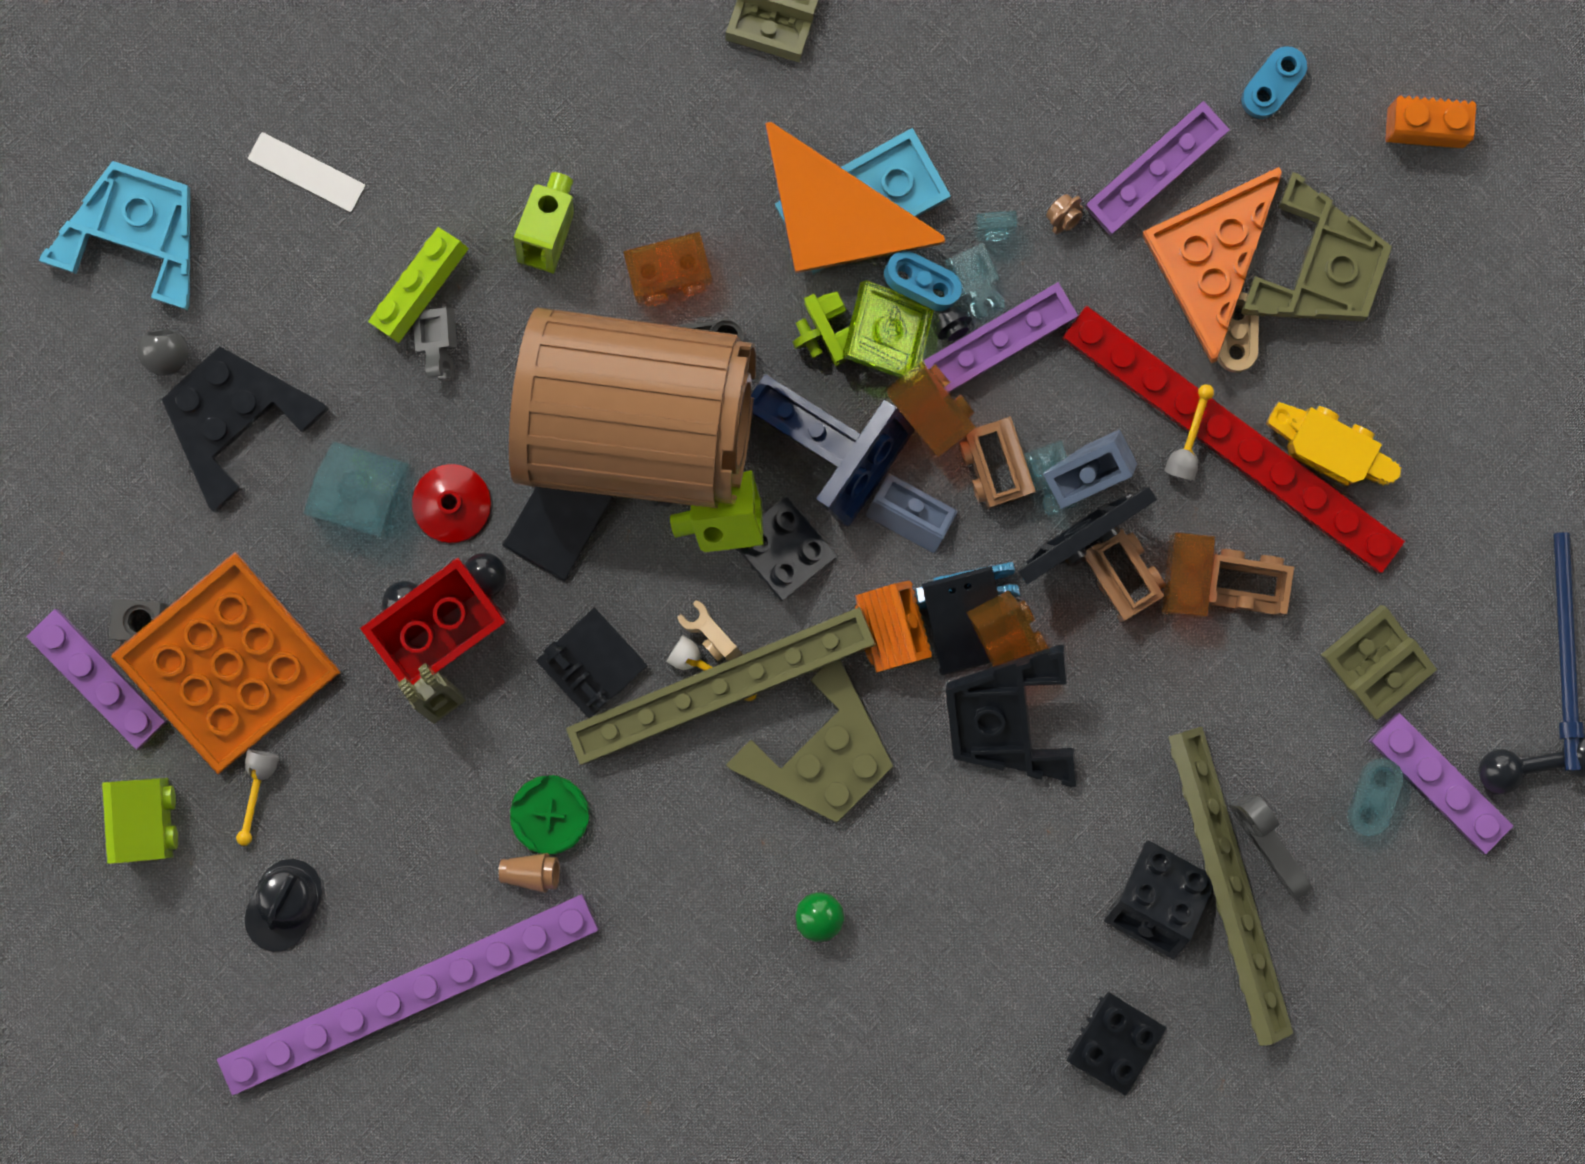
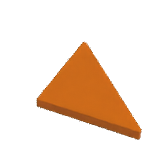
(835, 215)
(1210, 253)

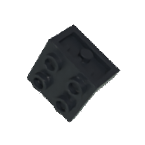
(1161, 900)

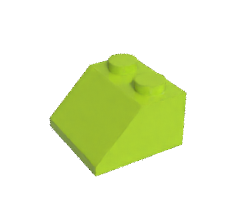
(139, 820)

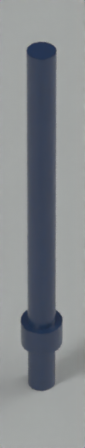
(1570, 729)

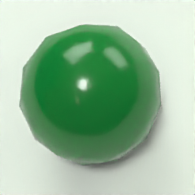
(819, 917)

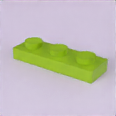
(418, 284)

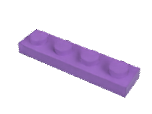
(1157, 168)
(1004, 336)
(97, 679)
(1441, 783)

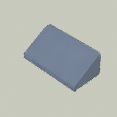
(911, 513)

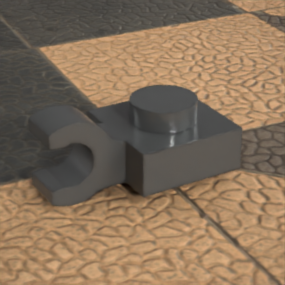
(434, 336)

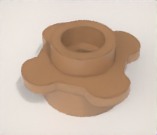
(1065, 213)

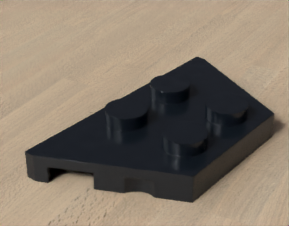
(1096, 526)

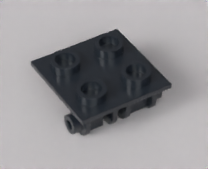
(789, 550)
(591, 662)
(1115, 1043)

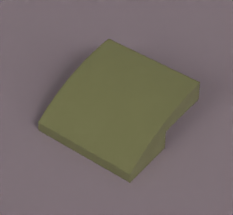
(772, 26)
(1378, 662)

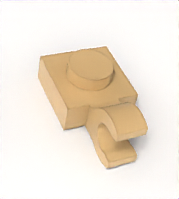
(717, 641)

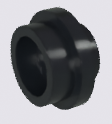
(952, 323)

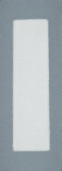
(306, 172)

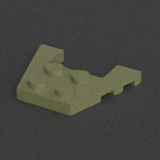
(1338, 268)
(834, 764)

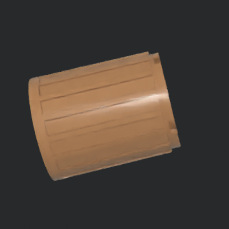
(631, 409)

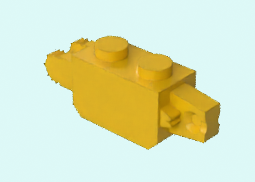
(1331, 446)

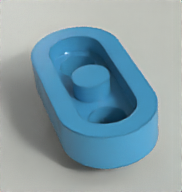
(1274, 81)
(923, 278)

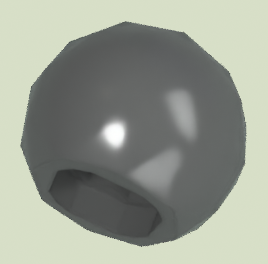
(163, 351)

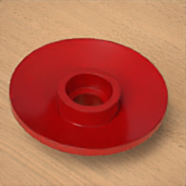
(466, 517)

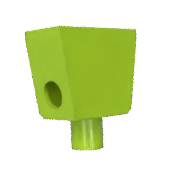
(545, 224)
(727, 525)

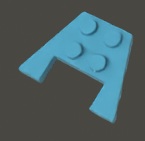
(137, 213)

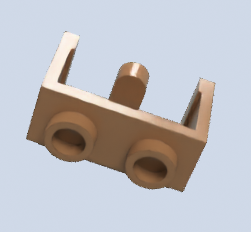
(1014, 457)
(1110, 583)
(1248, 601)

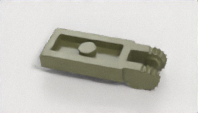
(432, 694)

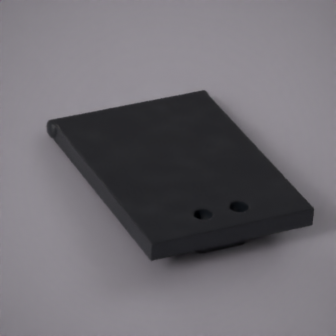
(556, 528)
(952, 630)

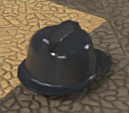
(283, 904)

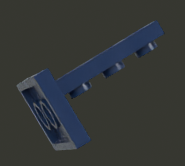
(858, 457)

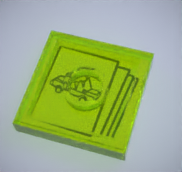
(887, 330)

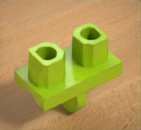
(821, 311)

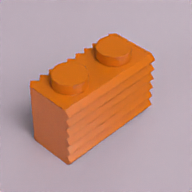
(1430, 122)
(894, 626)

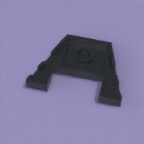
(218, 405)
(992, 717)

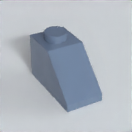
(1091, 469)

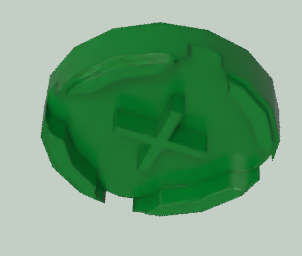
(549, 814)

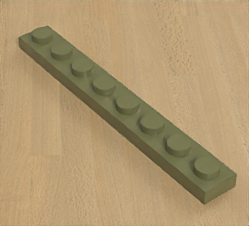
(721, 686)
(1230, 886)

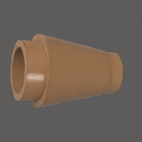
(531, 872)

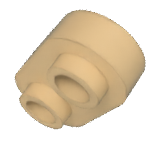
(1243, 335)

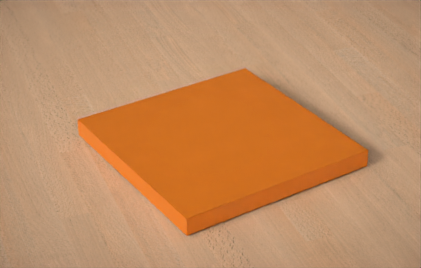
(226, 663)

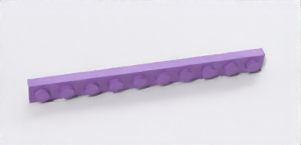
(407, 994)

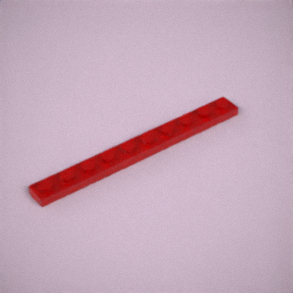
(1234, 440)

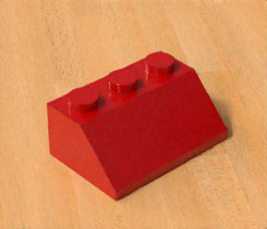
(433, 623)

